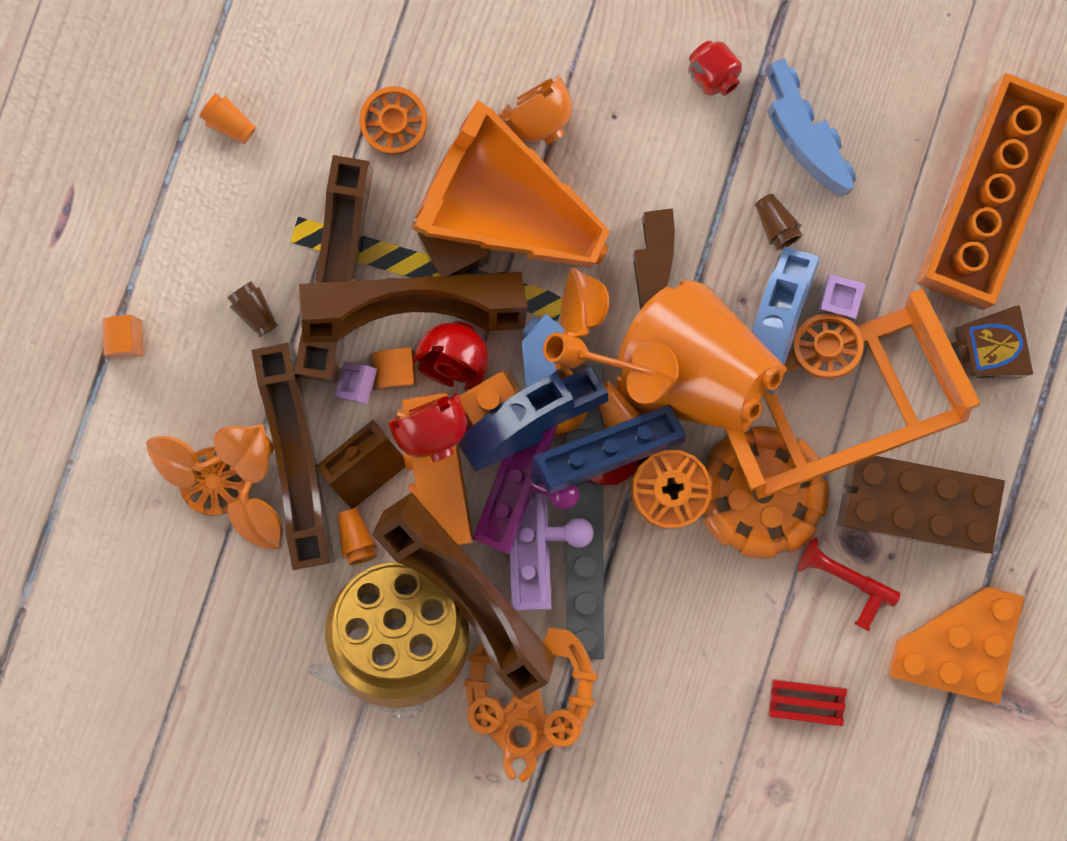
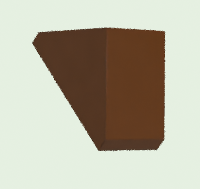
(453, 257)

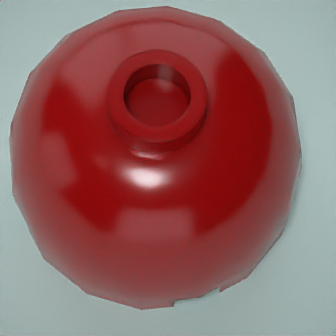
(451, 354)
(431, 428)

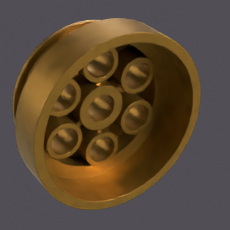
(409, 677)

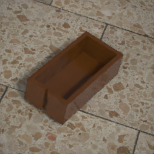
(922, 503)

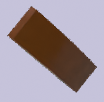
(654, 263)

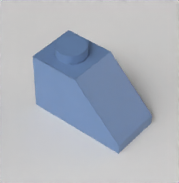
(535, 333)

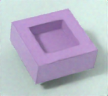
(841, 297)
(356, 382)

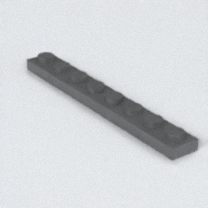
(586, 563)

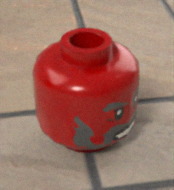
(715, 68)

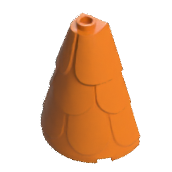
(507, 199)

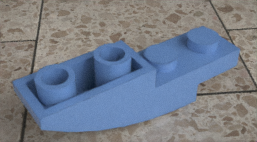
(812, 145)
(784, 301)

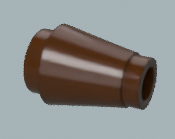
(778, 222)
(252, 308)

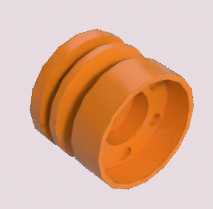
(658, 507)

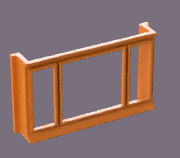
(944, 363)

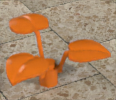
(586, 306)
(247, 453)

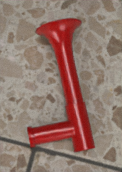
(814, 558)

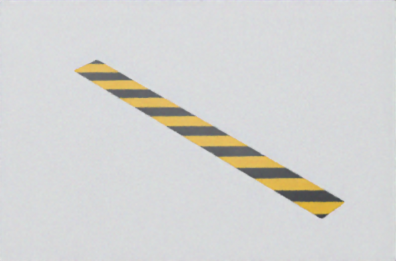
(415, 264)

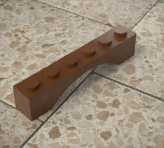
(339, 252)
(337, 308)
(292, 441)
(424, 545)

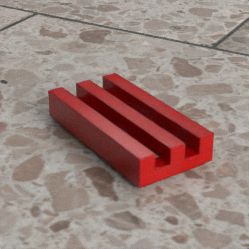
(838, 706)

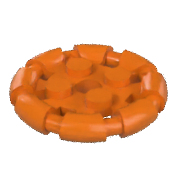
(767, 515)

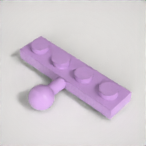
(531, 553)

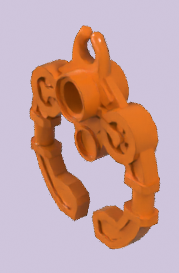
(558, 729)

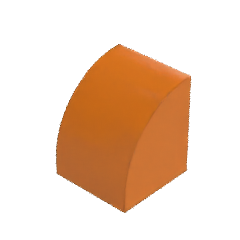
(122, 336)
(394, 369)

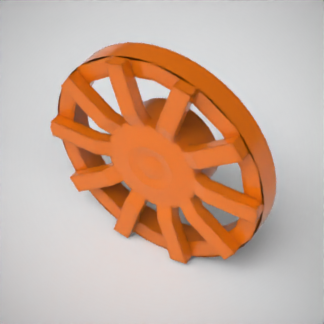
(393, 120)
(828, 346)

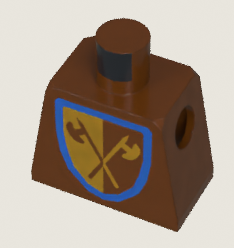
(994, 346)

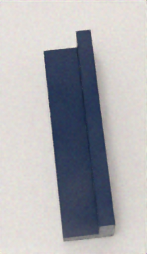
(607, 450)

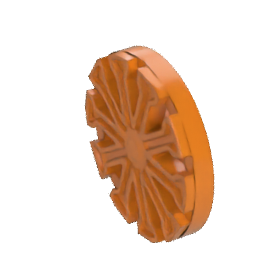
(213, 482)

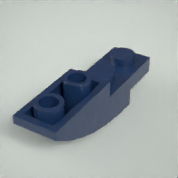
(524, 417)

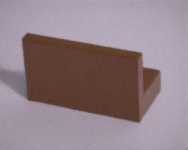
(361, 464)

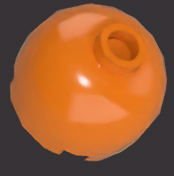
(540, 112)

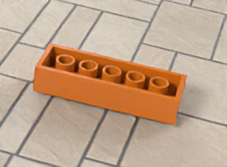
(994, 192)

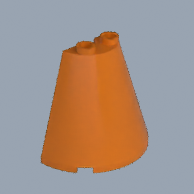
(718, 357)

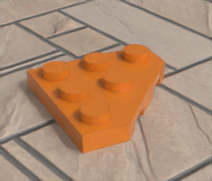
(962, 647)

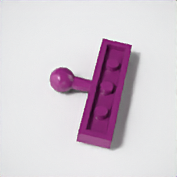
(512, 495)

